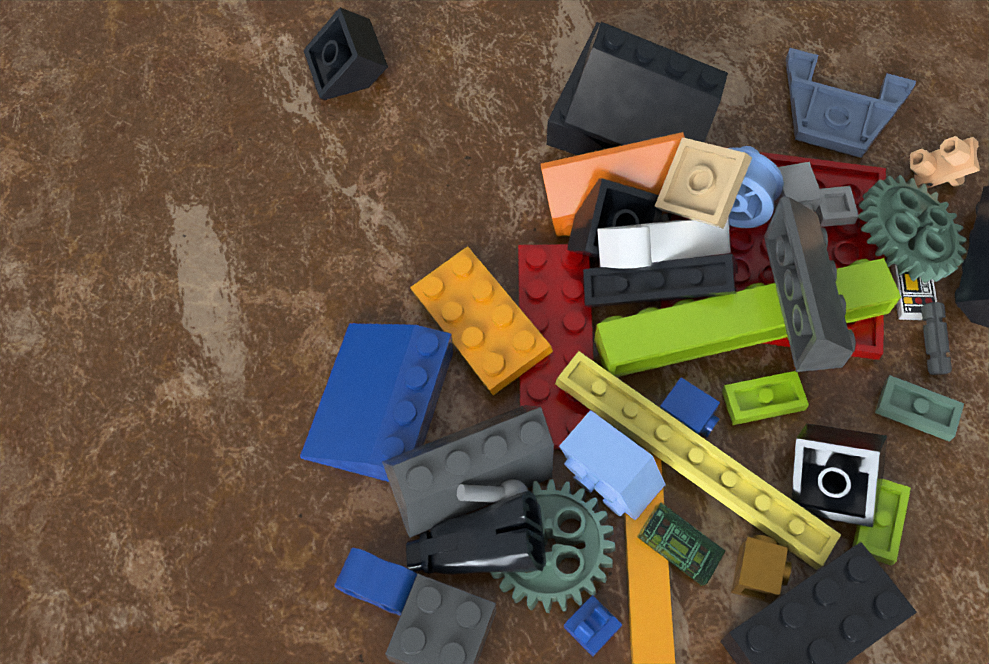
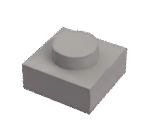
(837, 207)

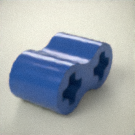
(376, 581)

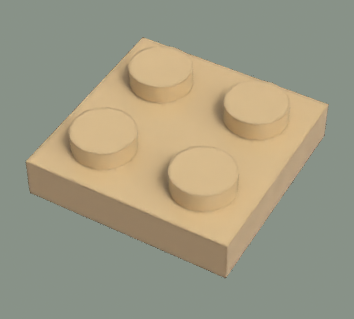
(703, 182)

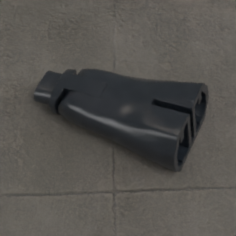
(493, 539)

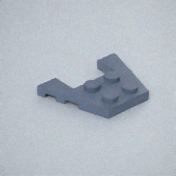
(837, 116)

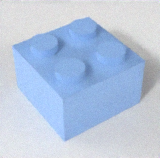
(612, 466)

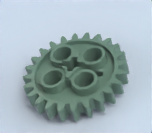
(912, 229)
(550, 583)

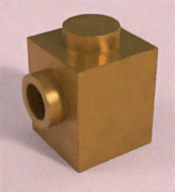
(761, 569)

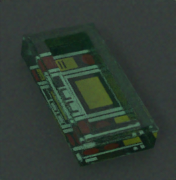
(681, 544)

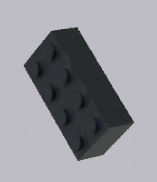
(824, 617)

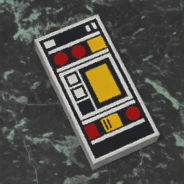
(913, 295)

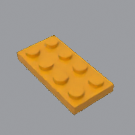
(482, 320)

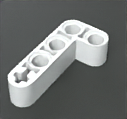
(660, 241)

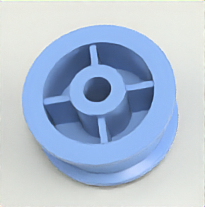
(757, 192)

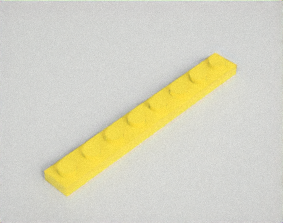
(699, 460)

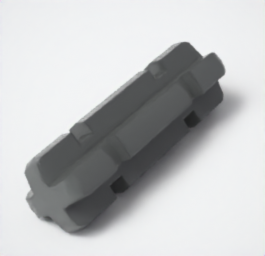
(936, 338)

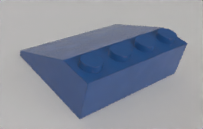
(379, 396)

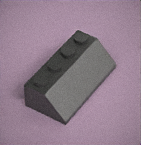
(808, 289)
(484, 454)

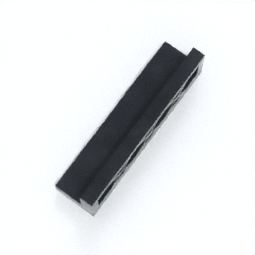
(661, 281)

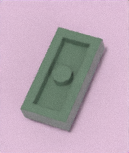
(919, 408)

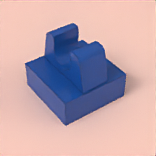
(592, 626)

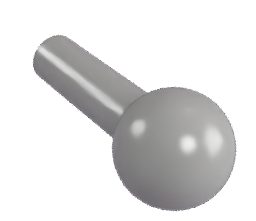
(484, 493)

